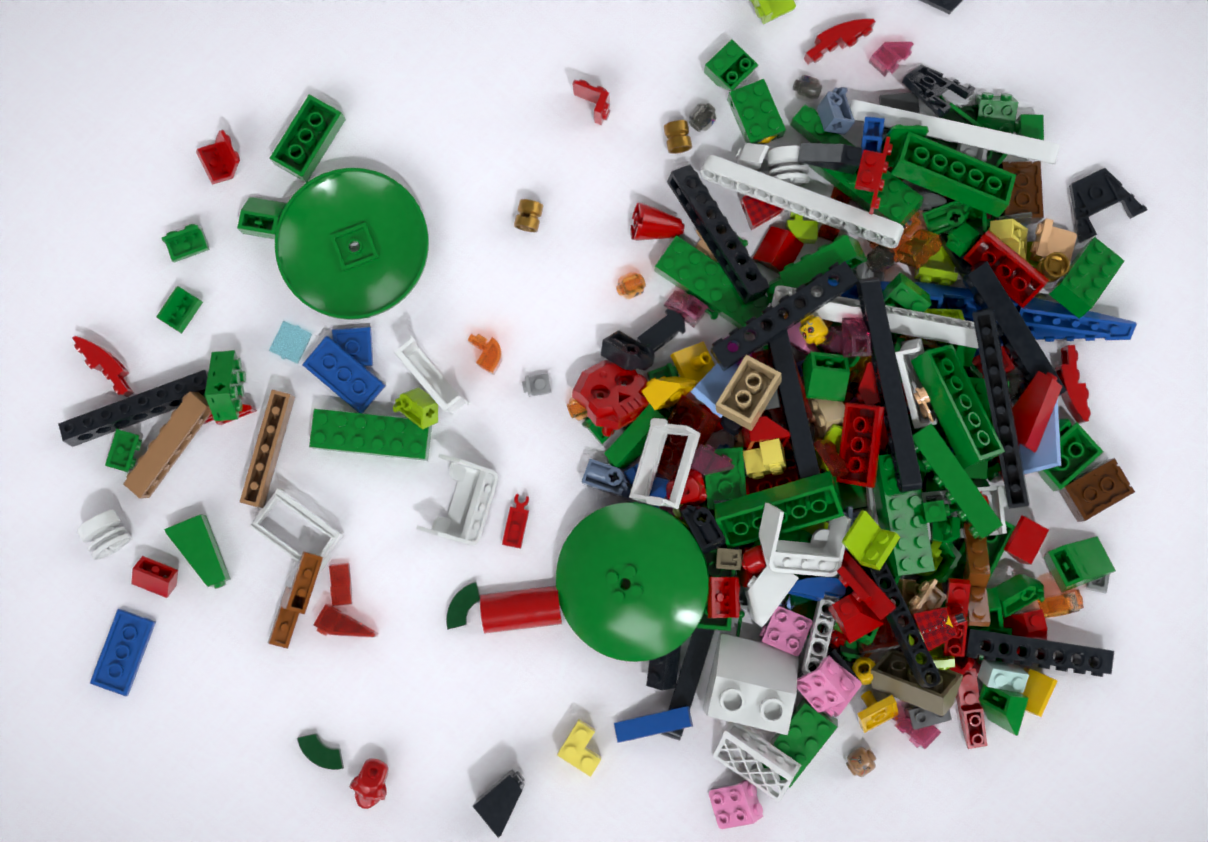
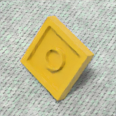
(693, 361)
(876, 712)

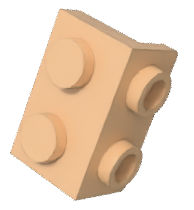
(927, 598)

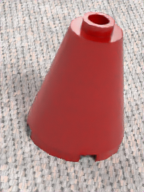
(654, 224)

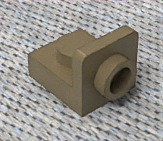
(729, 559)

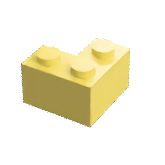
(1012, 234)
(765, 460)
(575, 750)

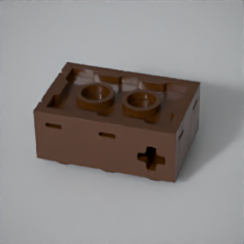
(1027, 189)
(1096, 490)

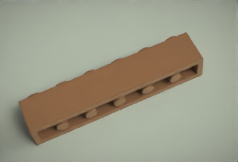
(168, 445)
(267, 449)

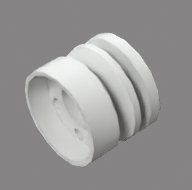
(786, 167)
(103, 534)

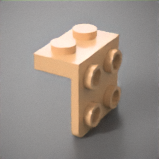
(1050, 240)

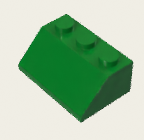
(1076, 452)

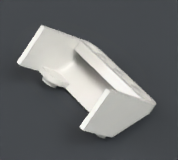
(469, 502)
(816, 558)
(767, 593)

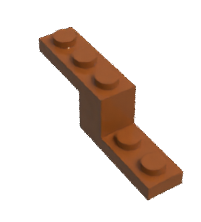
(978, 572)
(295, 599)

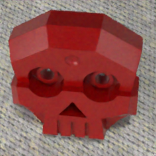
(618, 403)

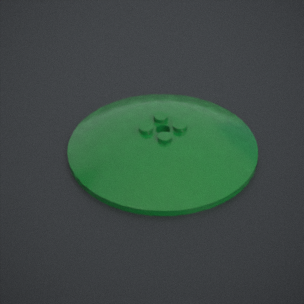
(329, 217)
(665, 577)

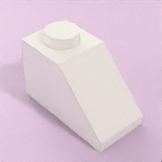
(752, 155)

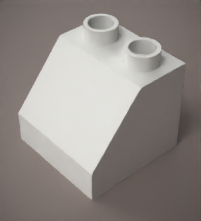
(752, 684)

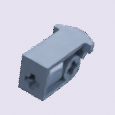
(836, 112)
(598, 476)

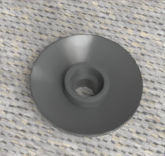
(931, 201)

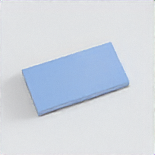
(713, 385)
(1048, 452)

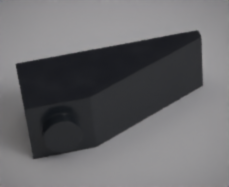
(831, 156)

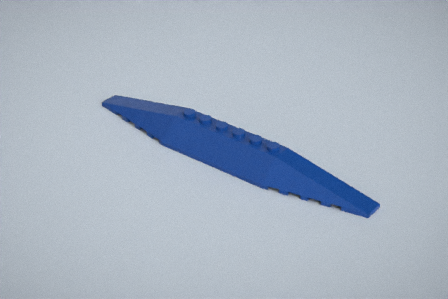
(1044, 318)

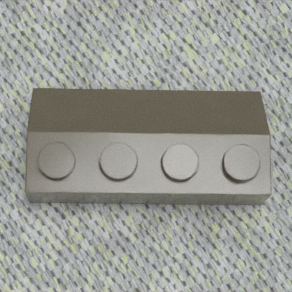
(894, 677)

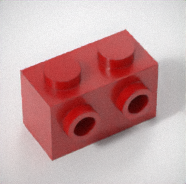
(154, 576)

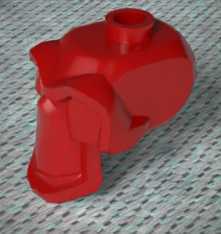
(694, 490)
(370, 783)

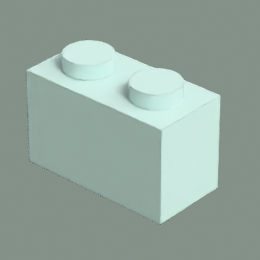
(1003, 676)

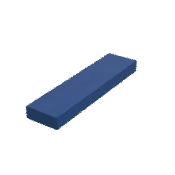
(653, 724)

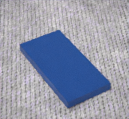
(344, 375)
(122, 652)

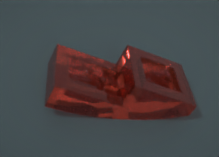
(340, 584)

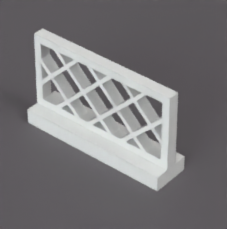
(762, 752)

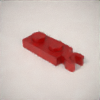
(516, 524)

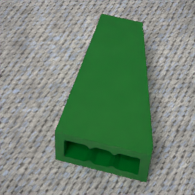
(632, 440)
(200, 549)

